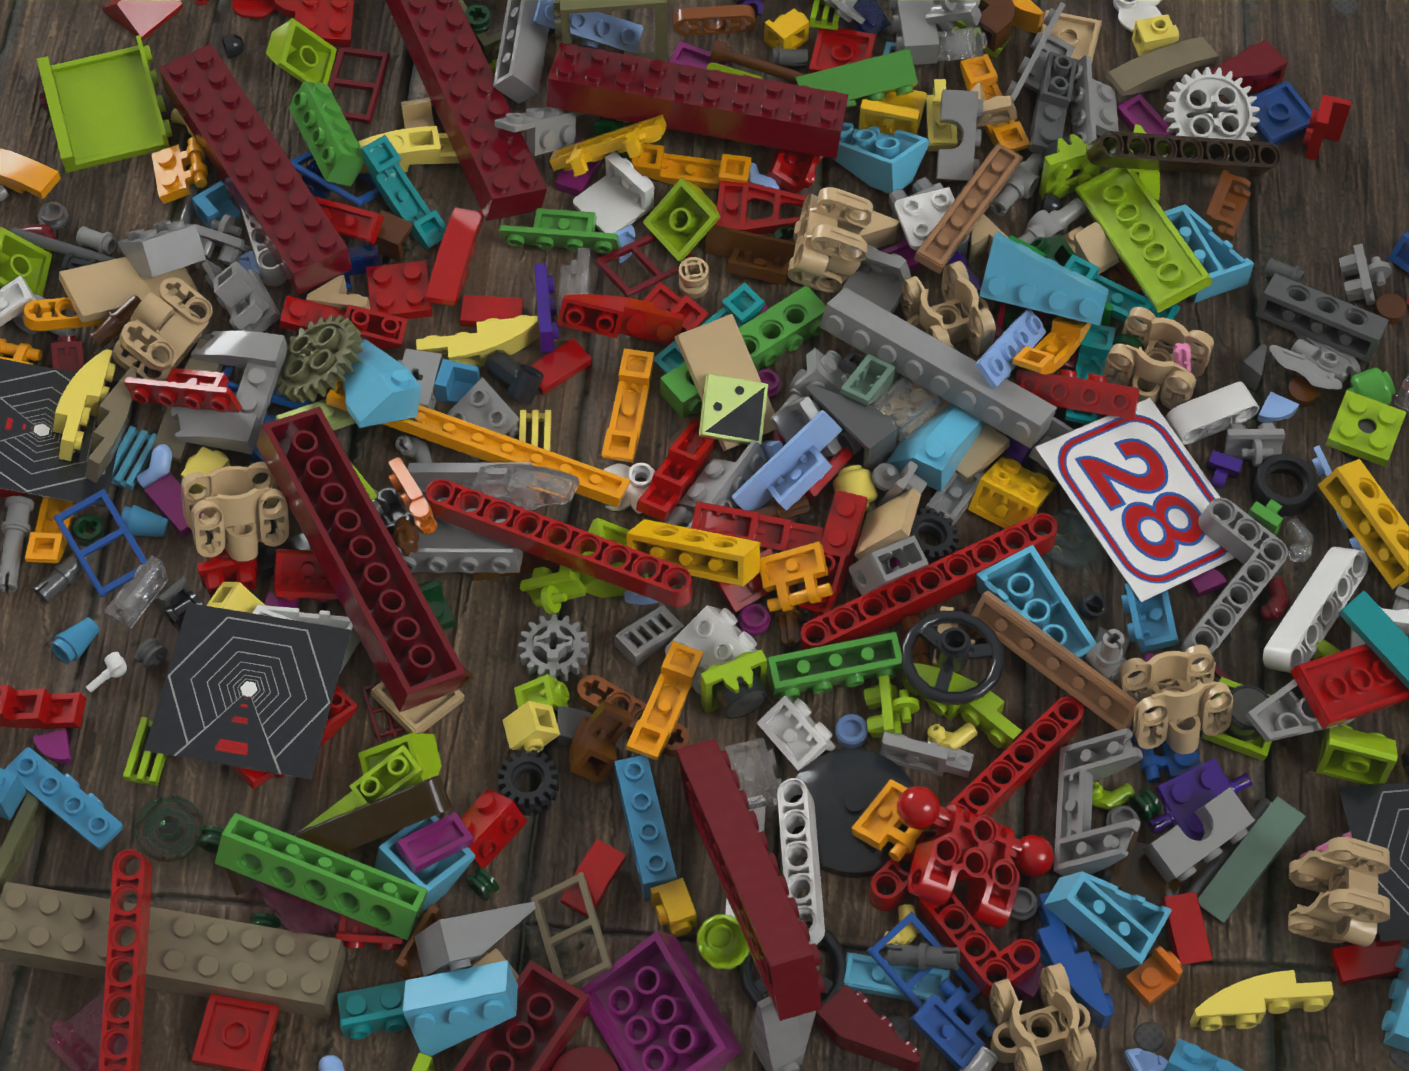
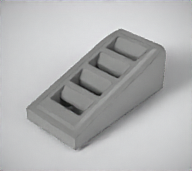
(637, 655)

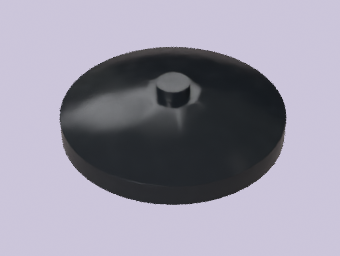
(842, 790)

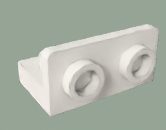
(796, 732)

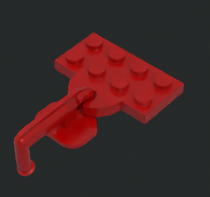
(326, 18)

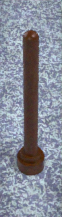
(723, 54)

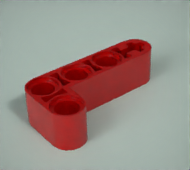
(971, 935)

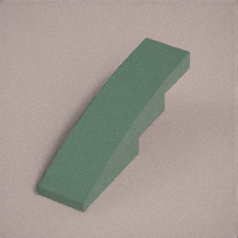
(870, 380)
(1250, 859)

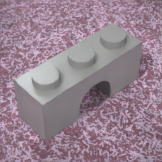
(962, 110)
(1222, 819)

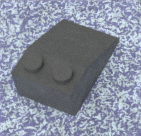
(865, 428)

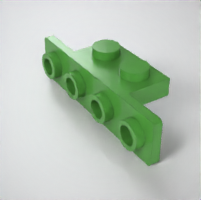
(561, 230)

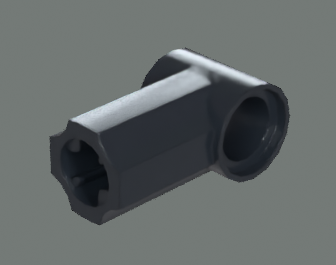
(518, 378)

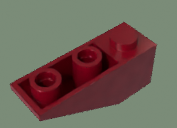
(1257, 65)
(860, 1030)

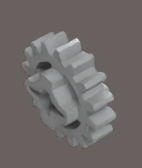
(557, 662)

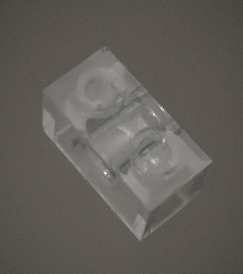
(961, 43)

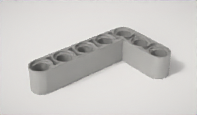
(1255, 564)

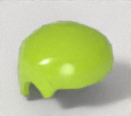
(722, 942)

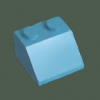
(436, 878)

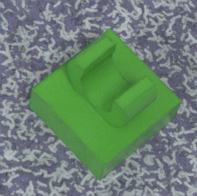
(1267, 515)

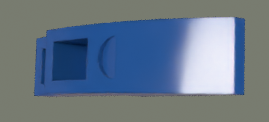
(1083, 974)

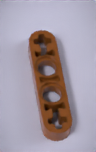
(635, 705)

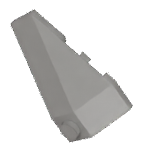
(1285, 715)
(777, 1042)

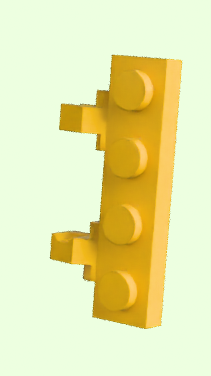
(596, 148)

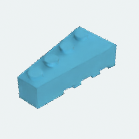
(1039, 283)
(1034, 593)

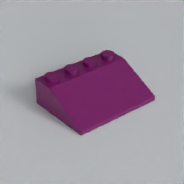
(660, 1011)

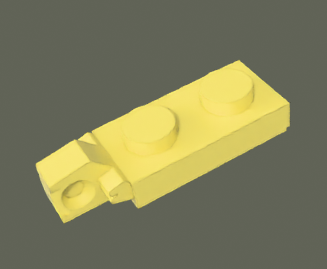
(939, 134)

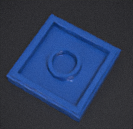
(1281, 114)

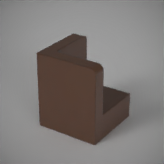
(392, 235)

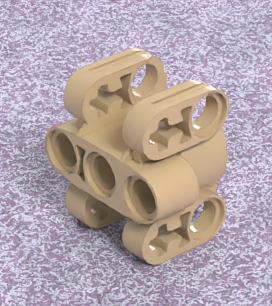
(825, 237)
(962, 310)
(162, 329)
(1155, 367)
(235, 511)
(1176, 698)
(1348, 890)
(1059, 1004)

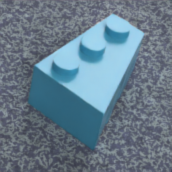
(459, 1004)

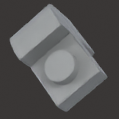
(241, 295)

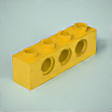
(1370, 519)
(699, 551)

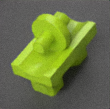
(552, 589)
(886, 696)

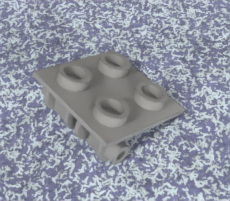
(486, 409)

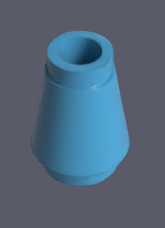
(143, 522)
(73, 642)

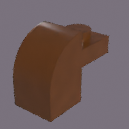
(996, 21)
(594, 741)

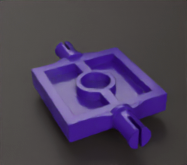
(1189, 793)

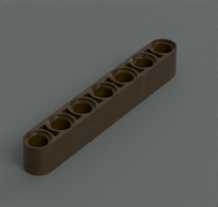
(1235, 156)
(368, 822)

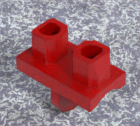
(225, 569)

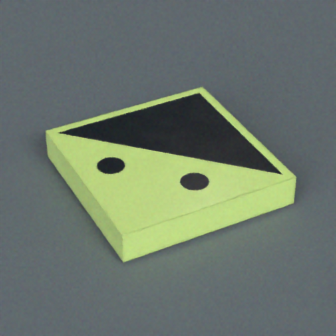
(733, 409)

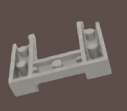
(262, 358)
(1079, 766)

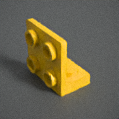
(893, 112)
(1010, 493)

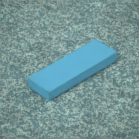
(868, 977)

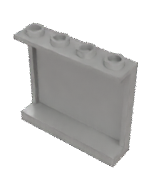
(451, 546)

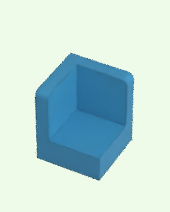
(214, 204)
(454, 381)

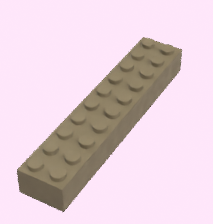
(183, 954)

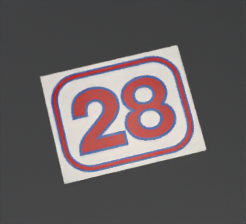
(1139, 497)

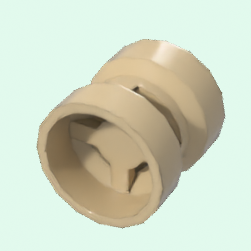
(693, 277)

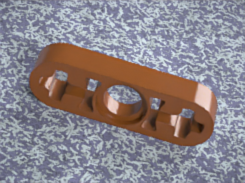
(741, 20)

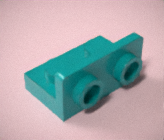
(372, 1010)

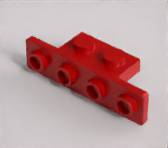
(186, 389)
(1081, 394)

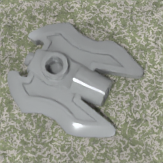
(1317, 362)

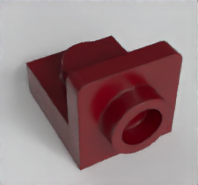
(67, 354)

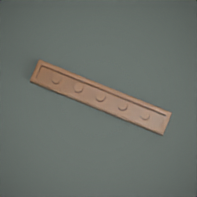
(968, 208)
(1057, 662)

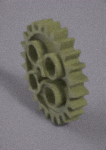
(319, 358)

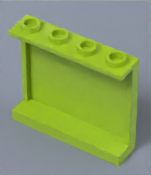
(105, 107)

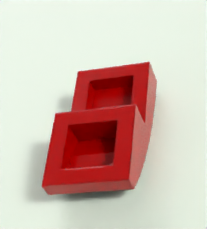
(669, 301)
(599, 868)

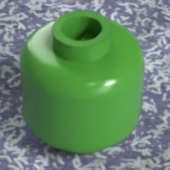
(1373, 385)

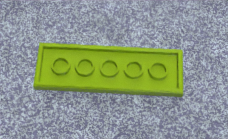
(1143, 237)

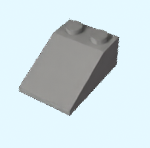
(458, 940)

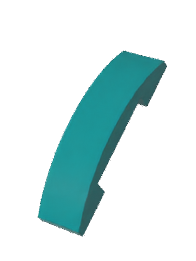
(400, 193)
(1118, 296)
(741, 303)
(1092, 360)

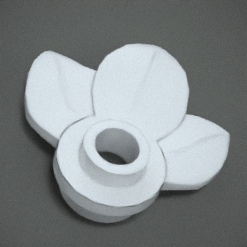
(1135, 10)
(636, 488)

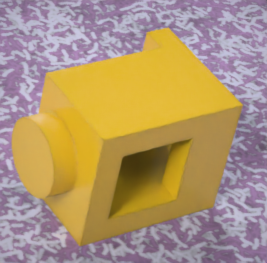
(787, 30)
(674, 907)

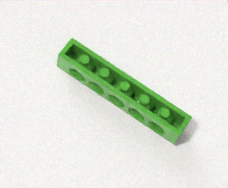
(776, 322)
(320, 876)

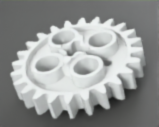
(1206, 89)

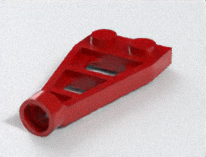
(734, 200)

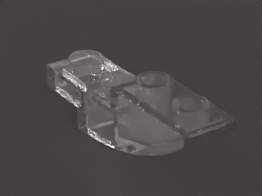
(524, 485)

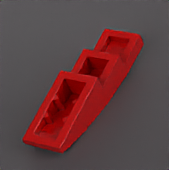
(454, 256)
(676, 473)
(770, 531)
(40, 709)

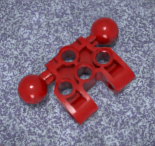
(992, 851)

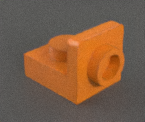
(1155, 976)

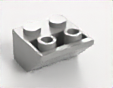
(163, 248)

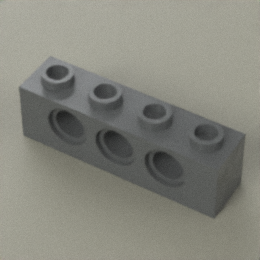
(1322, 317)

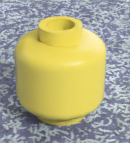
(856, 481)

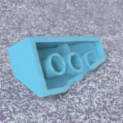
(881, 158)
(380, 389)
(939, 445)

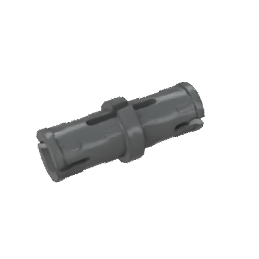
(60, 577)
(923, 956)

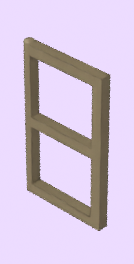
(550, 942)

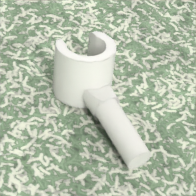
(115, 668)

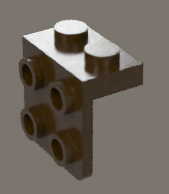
(1139, 876)

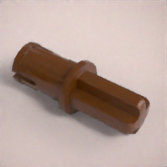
(115, 322)
(776, 510)
(406, 535)
(788, 624)

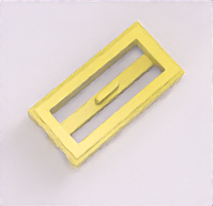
(536, 417)

